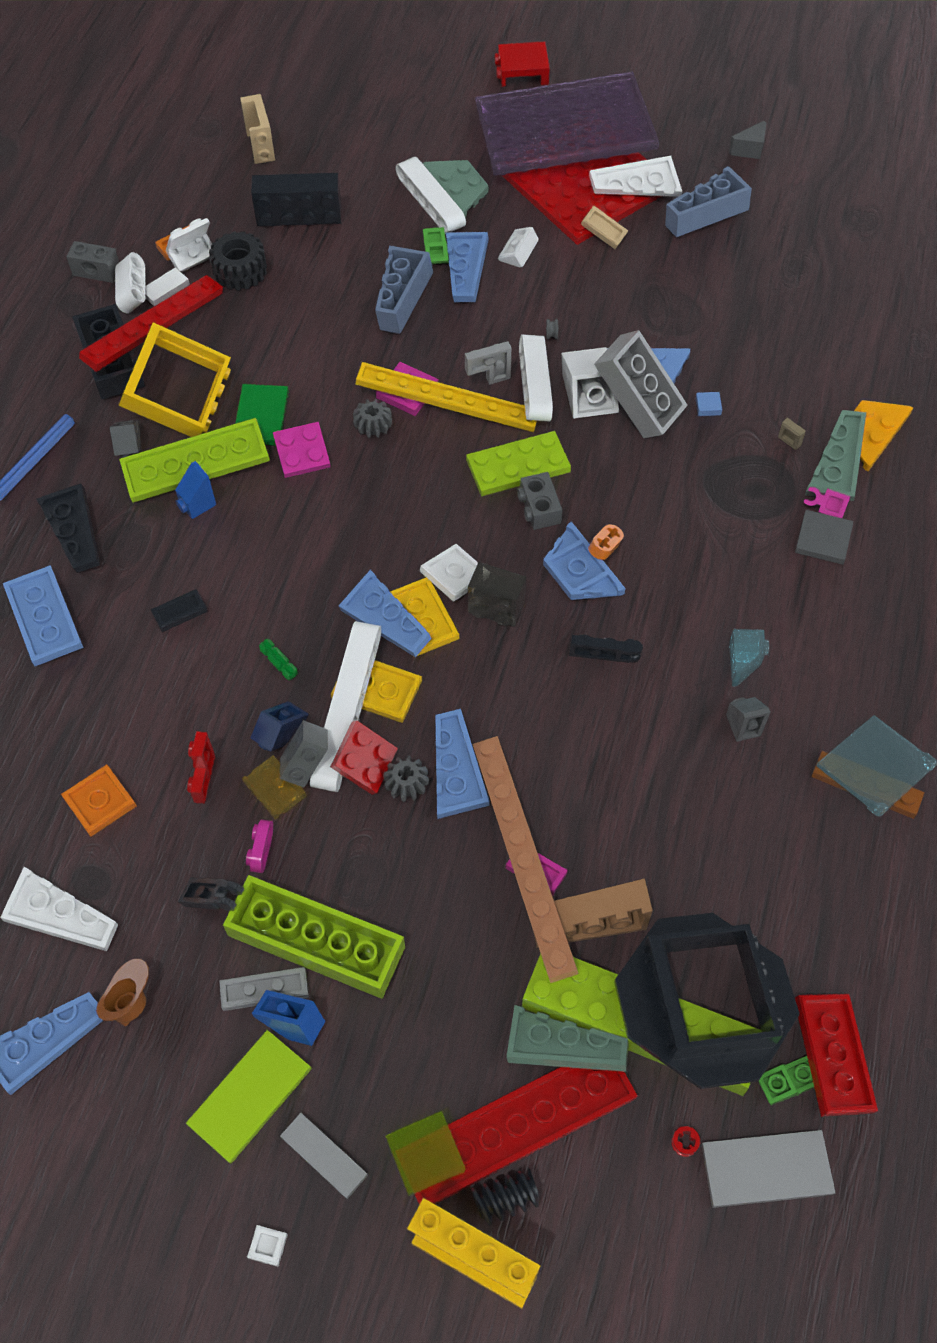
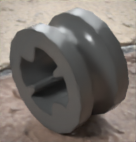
(551, 329)

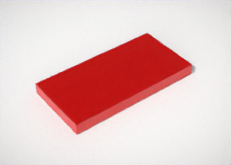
(835, 1055)

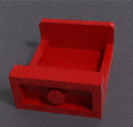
(522, 60)

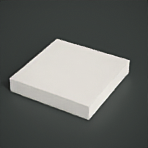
(450, 571)

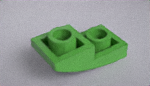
(787, 1081)

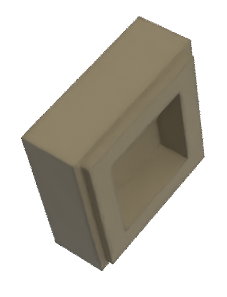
(791, 433)

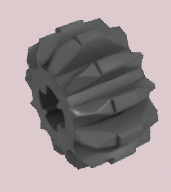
(372, 418)
(396, 778)

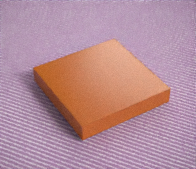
(98, 800)

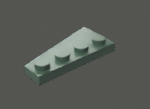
(841, 456)
(549, 1042)

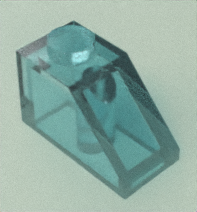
(746, 653)

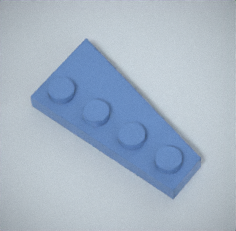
(466, 263)

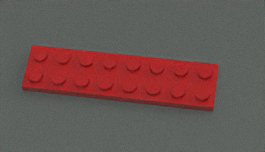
(529, 1121)

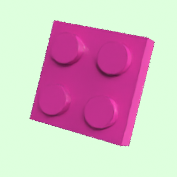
(405, 404)
(301, 449)

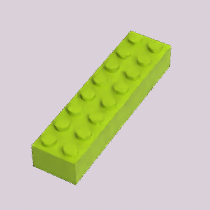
(593, 1003)

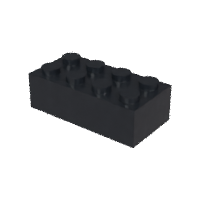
(296, 199)
(92, 327)

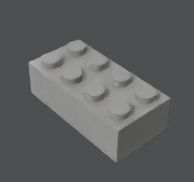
(641, 384)

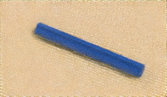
(35, 454)

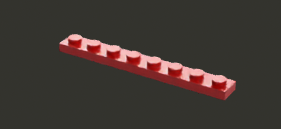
(136, 331)

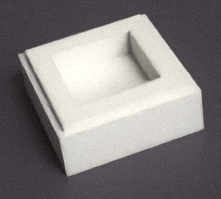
(267, 1246)

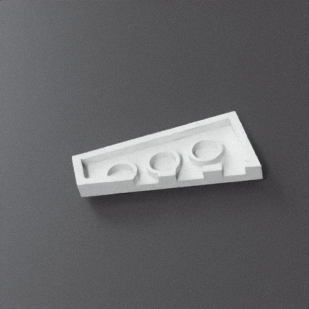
(644, 177)
(49, 910)

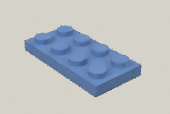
(42, 615)

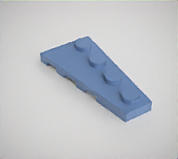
(374, 604)
(457, 770)
(43, 1040)

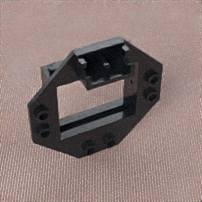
(655, 1015)

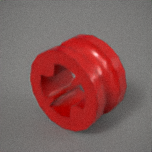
(693, 1136)

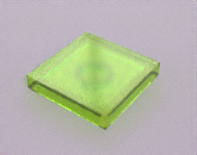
(425, 1153)

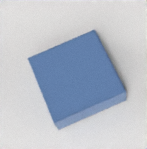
(708, 404)

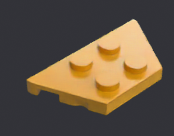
(880, 427)

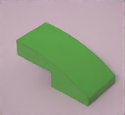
(436, 244)

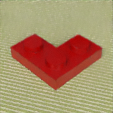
(203, 760)

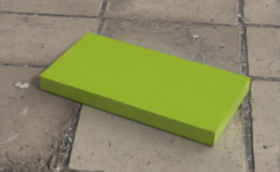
(248, 1096)

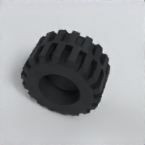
(238, 260)

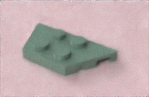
(459, 181)

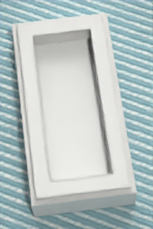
(165, 286)

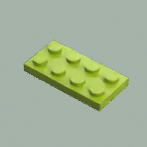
(506, 464)

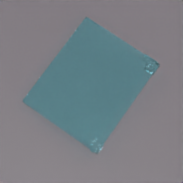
(877, 765)

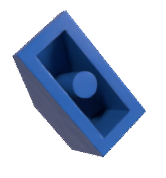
(195, 492)
(290, 1016)

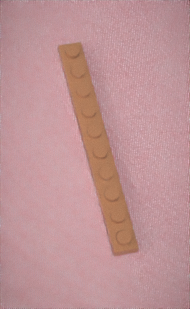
(525, 861)

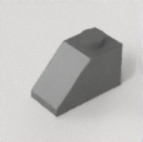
(126, 437)
(747, 717)

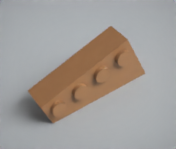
(605, 912)

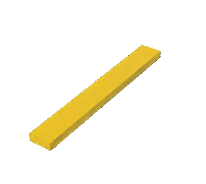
(444, 396)

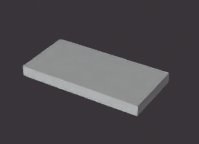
(767, 1168)

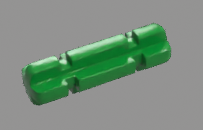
(278, 659)

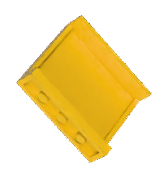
(473, 1253)

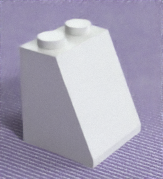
(585, 386)

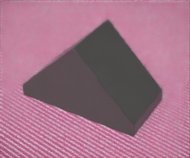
(749, 142)

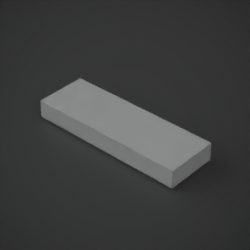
(248, 990)
(324, 1156)

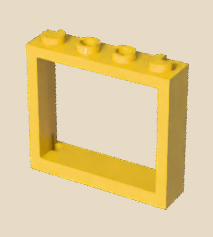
(190, 350)

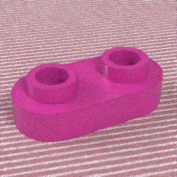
(262, 837)

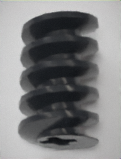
(506, 1196)

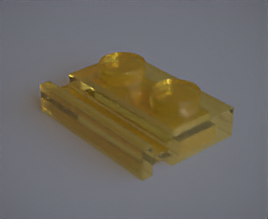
(270, 790)

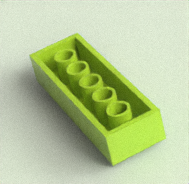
(315, 936)

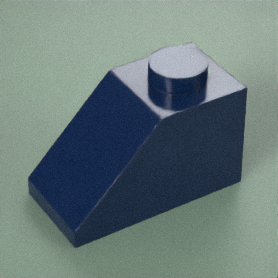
(277, 725)

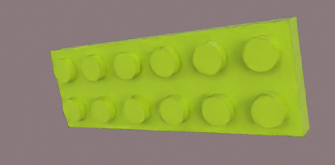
(215, 451)

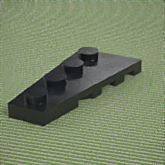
(72, 525)

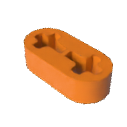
(603, 539)

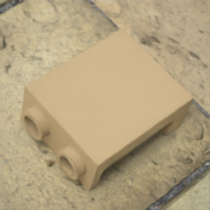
(258, 128)

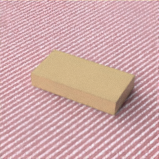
(604, 227)

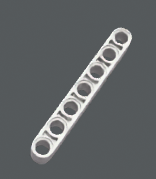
(347, 698)

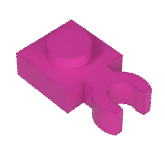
(832, 502)

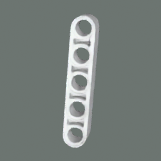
(430, 195)
(535, 378)

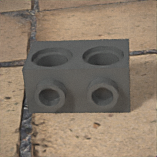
(538, 495)

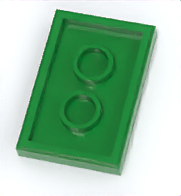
(265, 404)

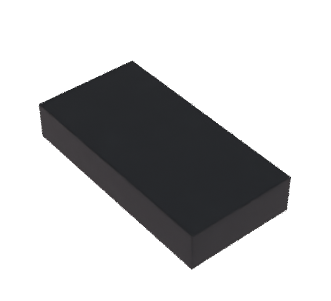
(179, 610)

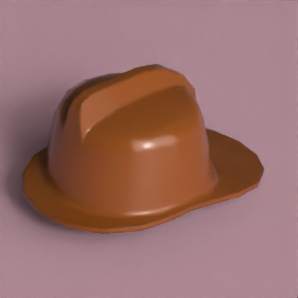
(125, 995)

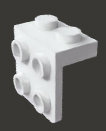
(189, 245)

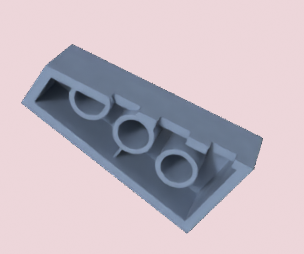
(708, 203)
(402, 286)

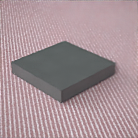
(824, 537)

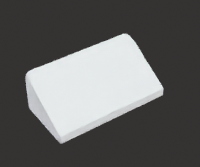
(519, 247)

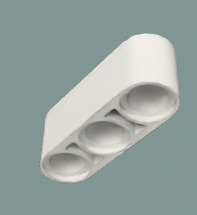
(130, 283)

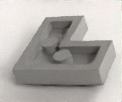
(493, 360)

